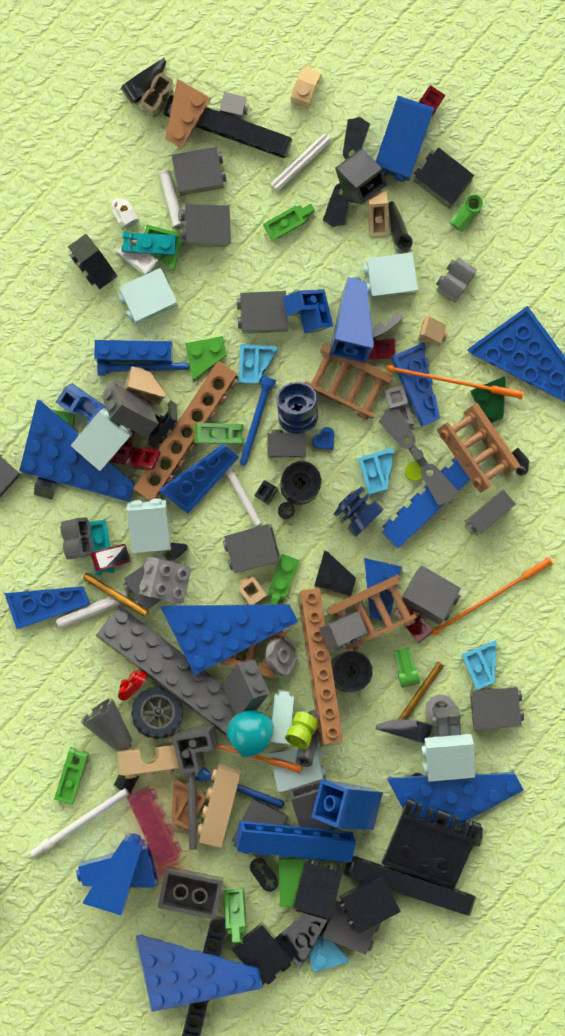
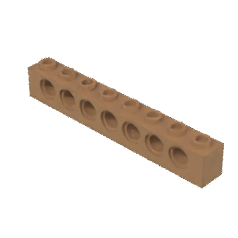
(219, 373)
(320, 668)

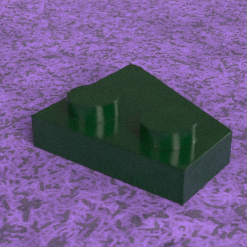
(490, 403)

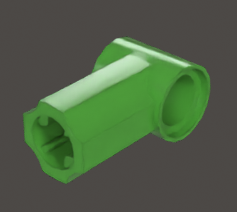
(466, 214)
(407, 672)

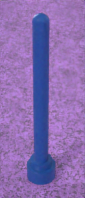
(105, 368)
(266, 385)
(204, 775)

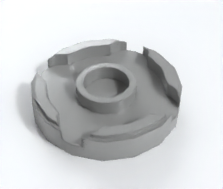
(281, 656)

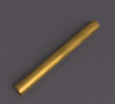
(116, 595)
(421, 691)

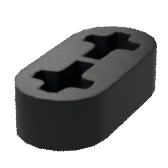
(260, 877)

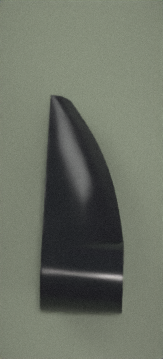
(139, 84)
(398, 229)
(406, 728)

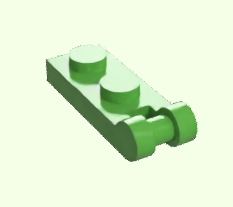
(218, 433)
(71, 776)

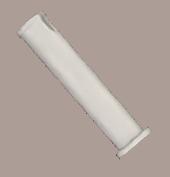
(170, 196)

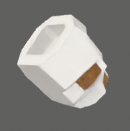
(124, 213)

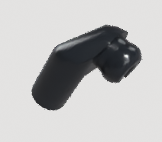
(522, 460)

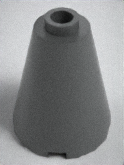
(108, 725)

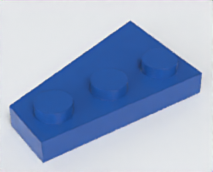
(376, 573)

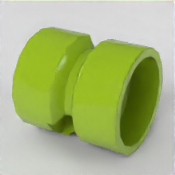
(302, 729)

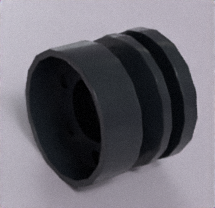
(308, 475)
(358, 664)

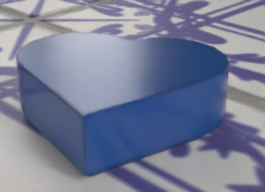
(324, 440)

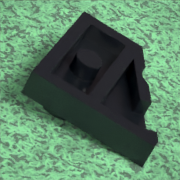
(165, 424)
(334, 576)

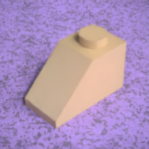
(305, 87)
(378, 214)
(433, 331)
(144, 385)

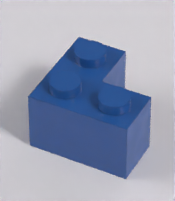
(311, 307)

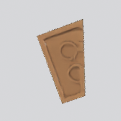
(185, 113)

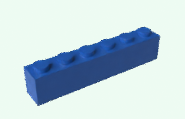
(421, 508)
(295, 841)

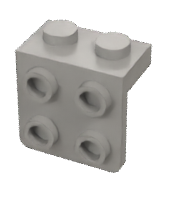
(165, 580)

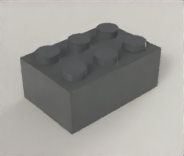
(190, 892)

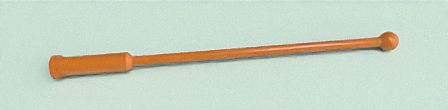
(494, 389)
(526, 575)
(273, 761)

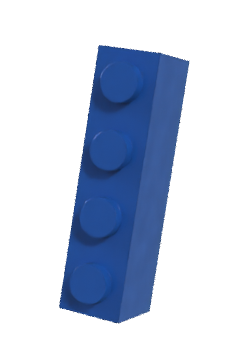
(133, 351)

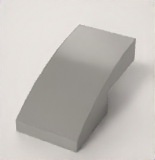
(380, 330)
(397, 399)

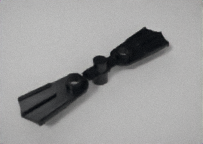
(354, 139)

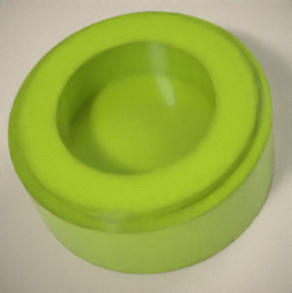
(413, 471)

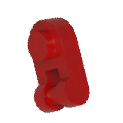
(131, 685)

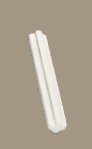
(301, 162)
(88, 611)

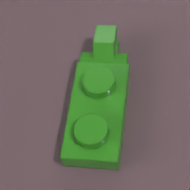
(288, 221)
(282, 578)
(235, 914)

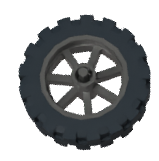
(145, 727)

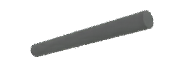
(192, 811)

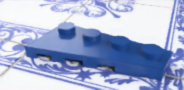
(417, 388)
(196, 481)
(39, 605)

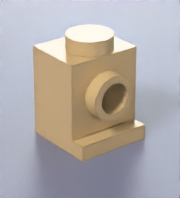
(257, 595)

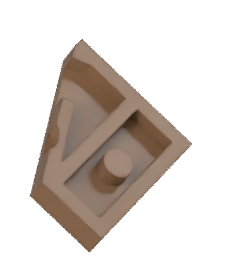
(180, 811)

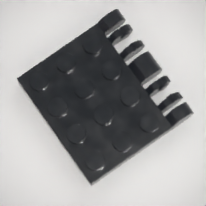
(430, 847)

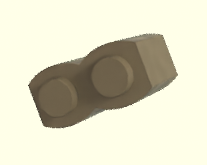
(154, 98)

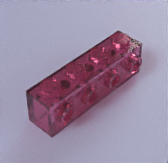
(153, 825)

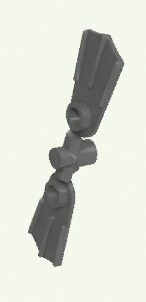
(399, 429)

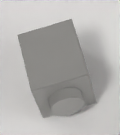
(234, 105)

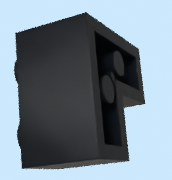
(90, 259)

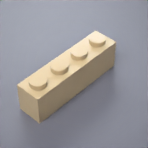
(219, 806)

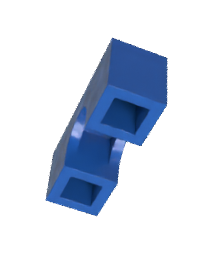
(77, 400)

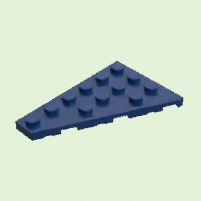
(525, 352)
(52, 457)
(220, 631)
(458, 796)
(189, 976)

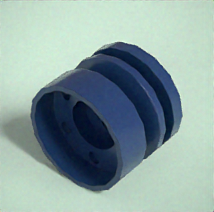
(297, 407)
(358, 511)

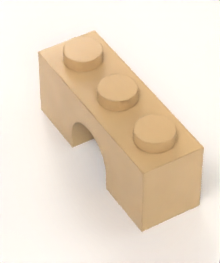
(131, 763)

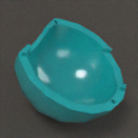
(250, 732)

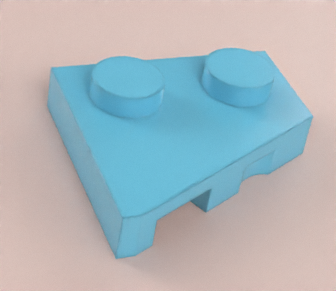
(254, 361)
(376, 470)
(481, 664)
(326, 955)

